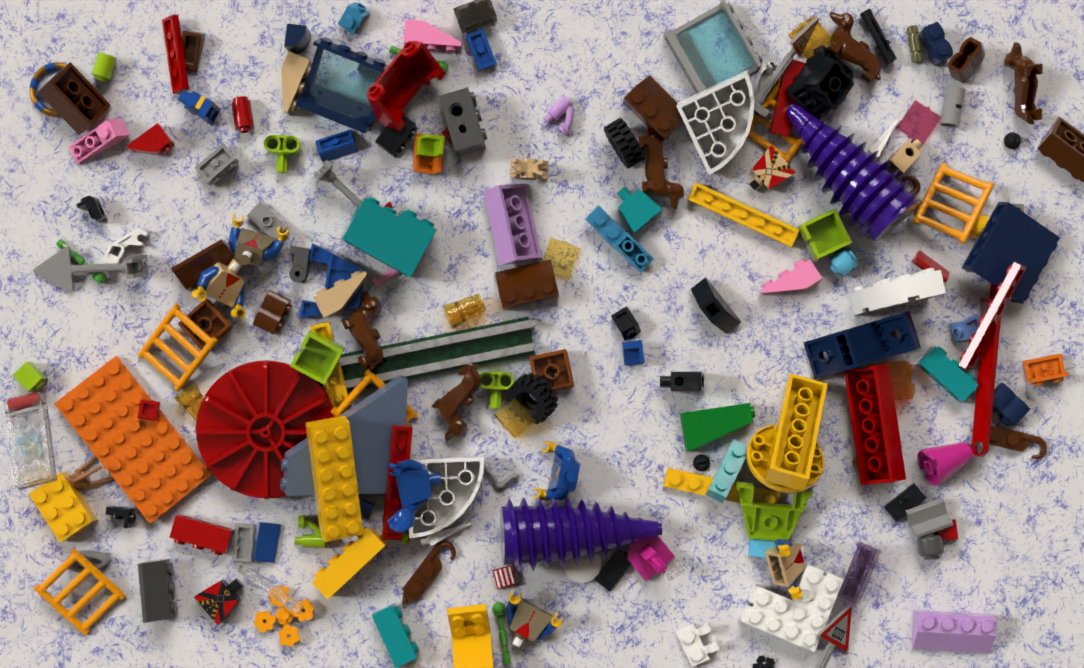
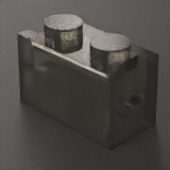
(475, 15)

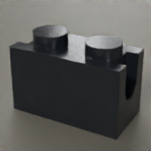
(394, 140)

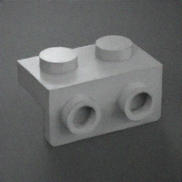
(217, 164)

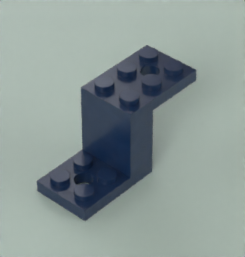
(862, 345)

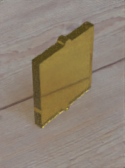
(818, 37)
(562, 257)
(514, 418)

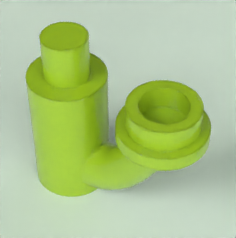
(309, 540)

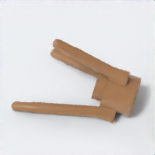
(81, 478)

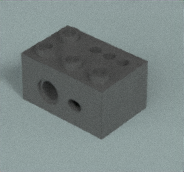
(464, 129)

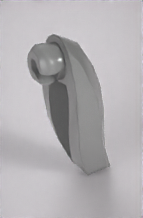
(763, 75)
(96, 558)

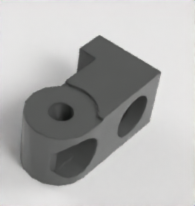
(301, 264)

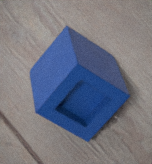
(633, 352)

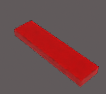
(175, 54)
(780, 122)

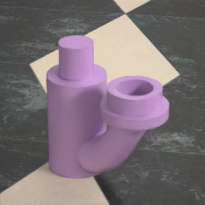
(557, 110)

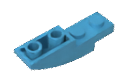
(619, 239)

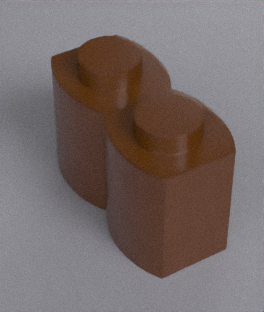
(969, 56)
(272, 312)

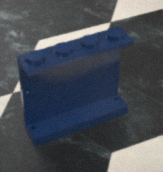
(1008, 239)

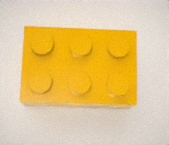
(63, 507)

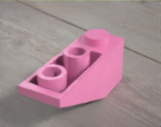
(430, 36)
(99, 139)
(798, 279)

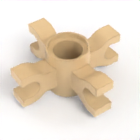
(529, 169)

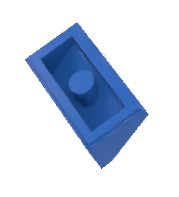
(337, 146)
(267, 542)

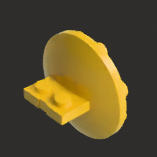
(759, 453)

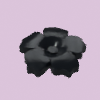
(762, 663)

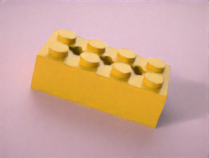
(345, 566)

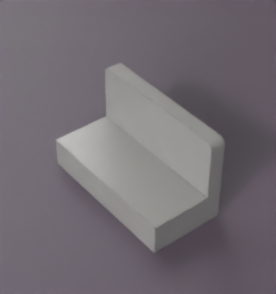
(928, 518)

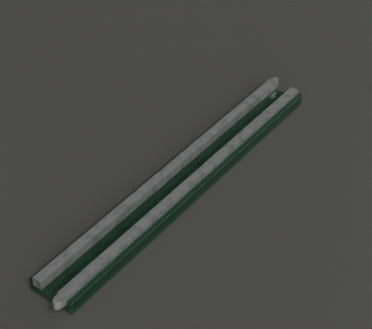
(444, 352)

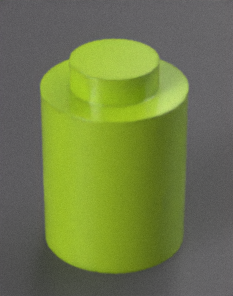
(103, 67)

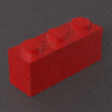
(201, 534)

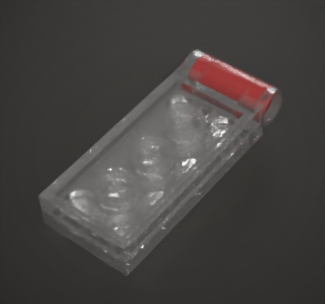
(30, 440)

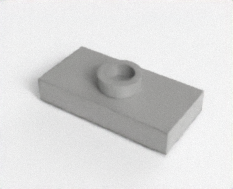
(266, 220)
(244, 543)

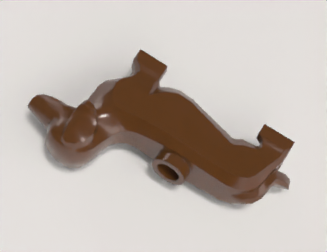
(852, 50)
(1025, 84)
(655, 171)
(363, 332)
(454, 401)

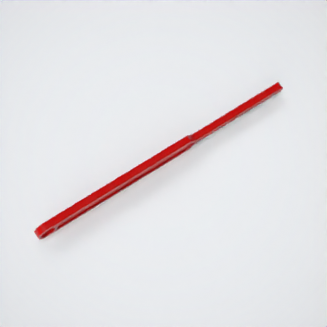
(985, 388)

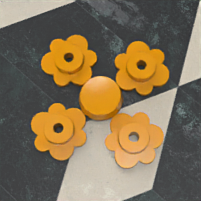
(284, 617)

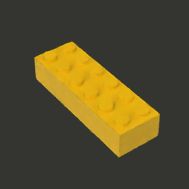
(796, 432)
(334, 478)

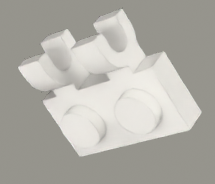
(692, 644)

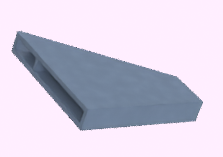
(370, 435)

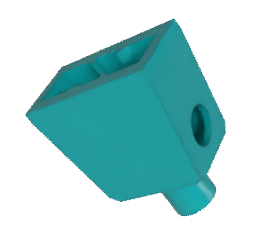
(637, 209)

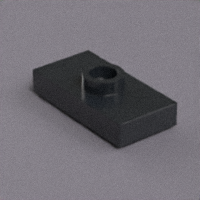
(905, 500)

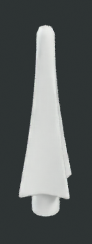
(880, 143)
(442, 534)

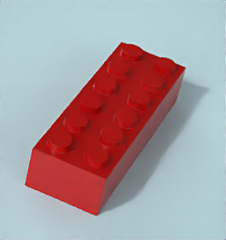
(875, 424)

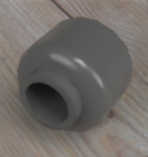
(930, 546)

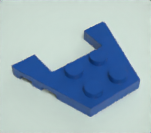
(337, 270)

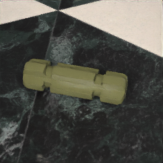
(914, 43)

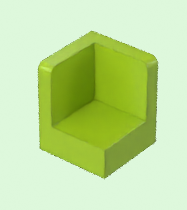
(430, 145)

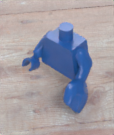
(414, 491)

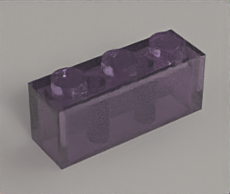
(859, 572)

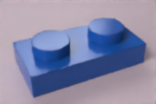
(481, 50)

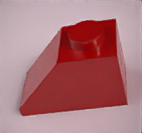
(153, 141)

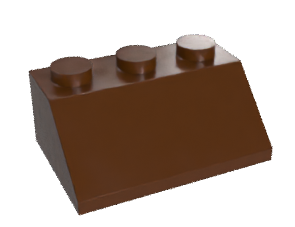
(74, 98)
(654, 107)
(1065, 147)
(190, 269)
(527, 284)

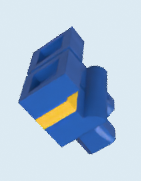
(200, 106)

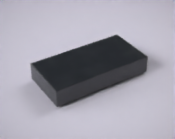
(613, 570)

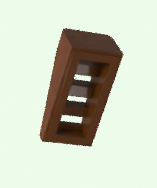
(197, 51)

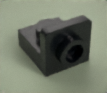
(96, 211)
(626, 323)
(118, 512)

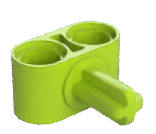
(282, 150)
(496, 387)

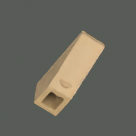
(294, 74)
(337, 298)

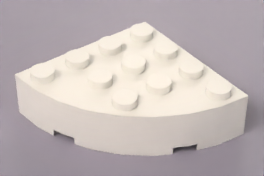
(720, 119)
(897, 291)
(449, 500)

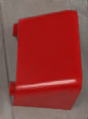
(401, 81)

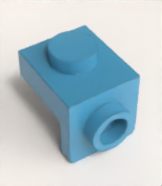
(353, 17)

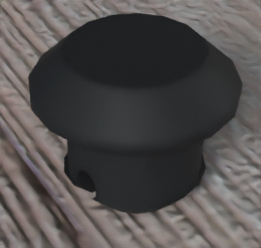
(1012, 140)
(701, 462)

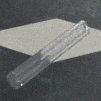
(270, 588)

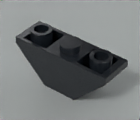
(714, 306)

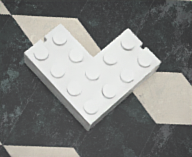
(798, 618)

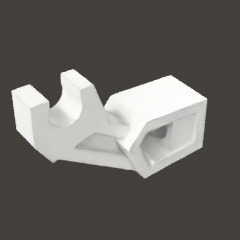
(126, 241)

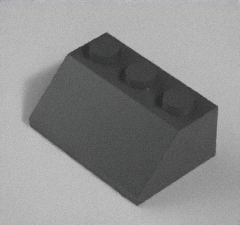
(157, 590)

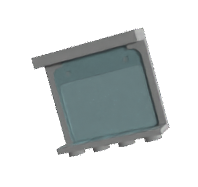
(712, 48)

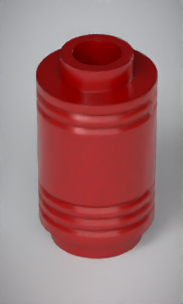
(242, 114)

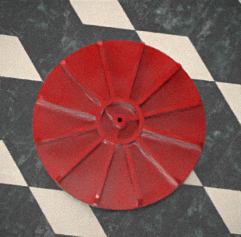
(253, 420)

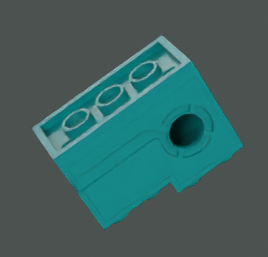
(389, 237)

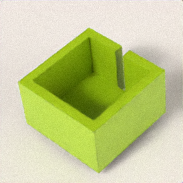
(824, 234)
(318, 357)

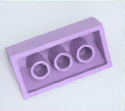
(512, 223)
(953, 631)

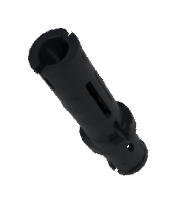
(879, 38)

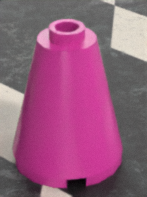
(943, 461)

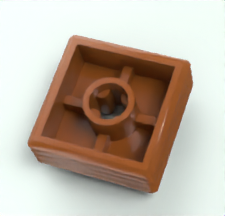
(207, 312)
(558, 360)

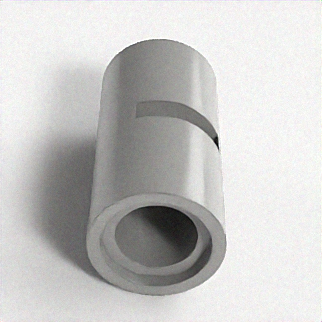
(952, 106)

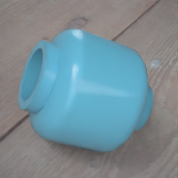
(844, 262)

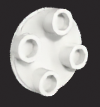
(585, 570)

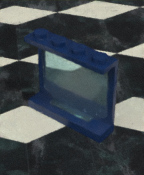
(340, 85)

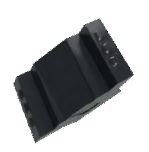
(821, 83)

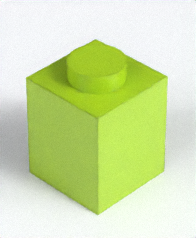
(30, 377)

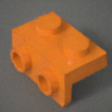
(426, 164)
(1043, 369)

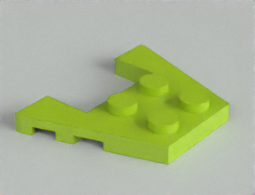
(770, 520)

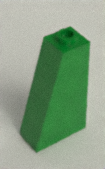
(709, 424)

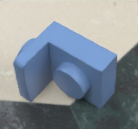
(965, 328)

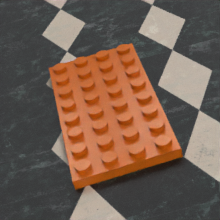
(140, 454)

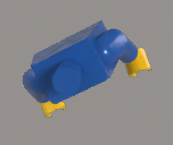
(563, 473)

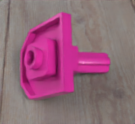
(649, 557)

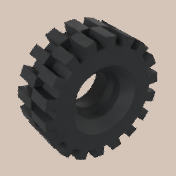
(624, 143)
(533, 385)

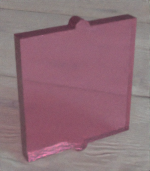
(918, 122)

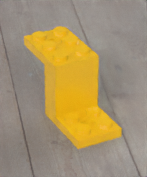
(471, 636)

